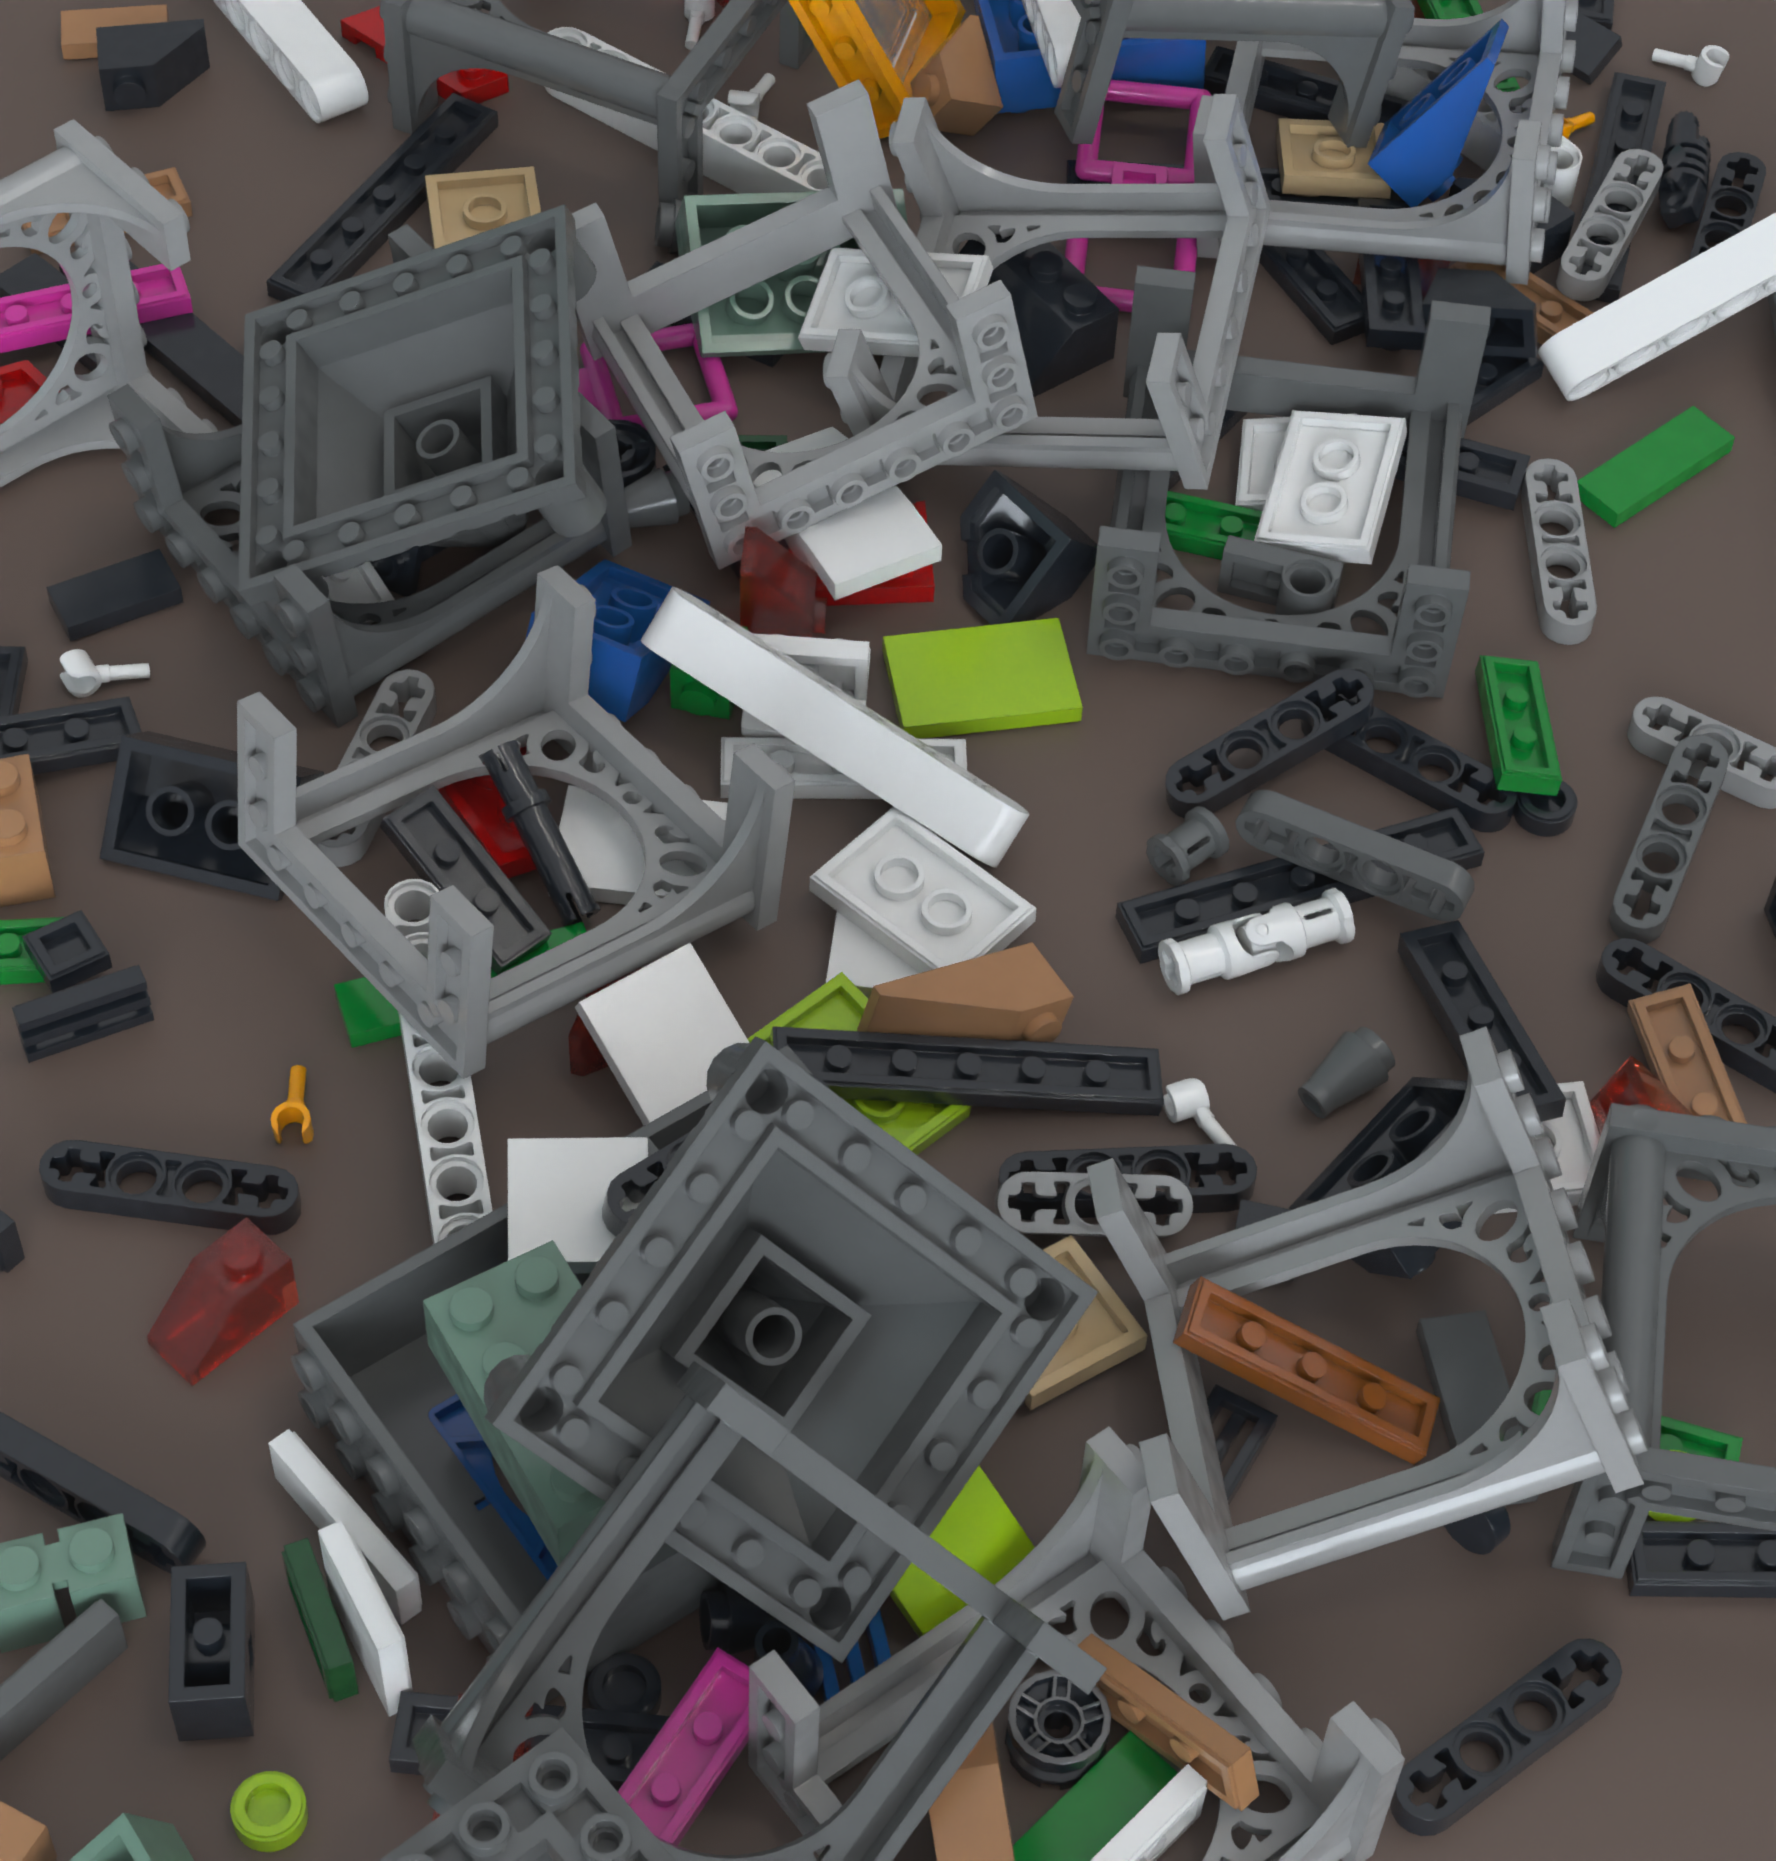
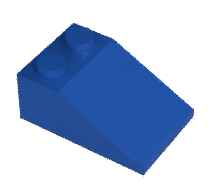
(1426, 136)
(622, 667)

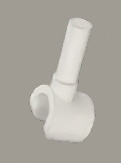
(697, 13)
(1705, 68)
(750, 101)
(85, 678)
(1190, 1099)

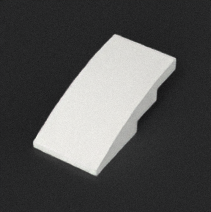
(864, 542)

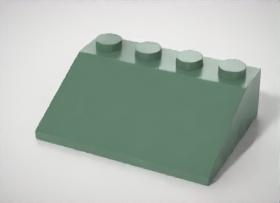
(770, 313)

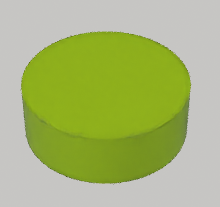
(269, 1811)

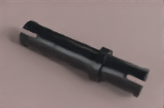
(539, 832)

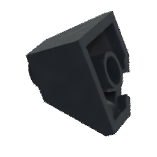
(1020, 553)

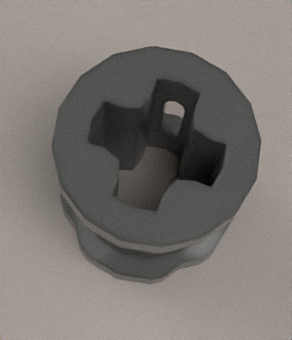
(1187, 845)

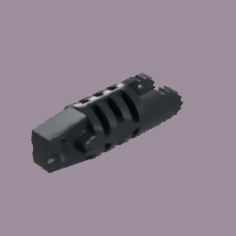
(1684, 172)

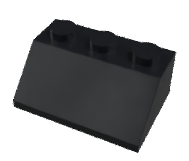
(1059, 314)
(179, 813)
(1387, 1143)

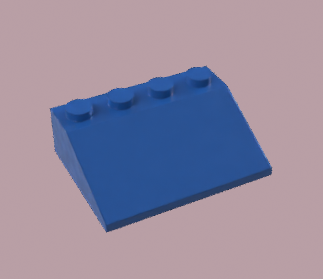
(1025, 79)

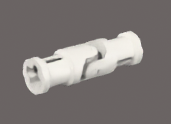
(1259, 941)

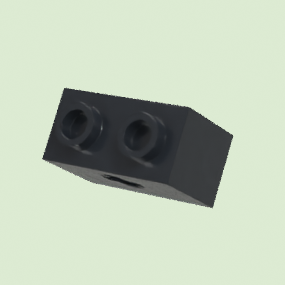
(212, 1651)

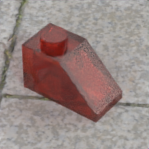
(778, 590)
(224, 1301)

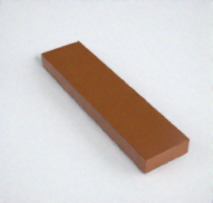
(1307, 1370)

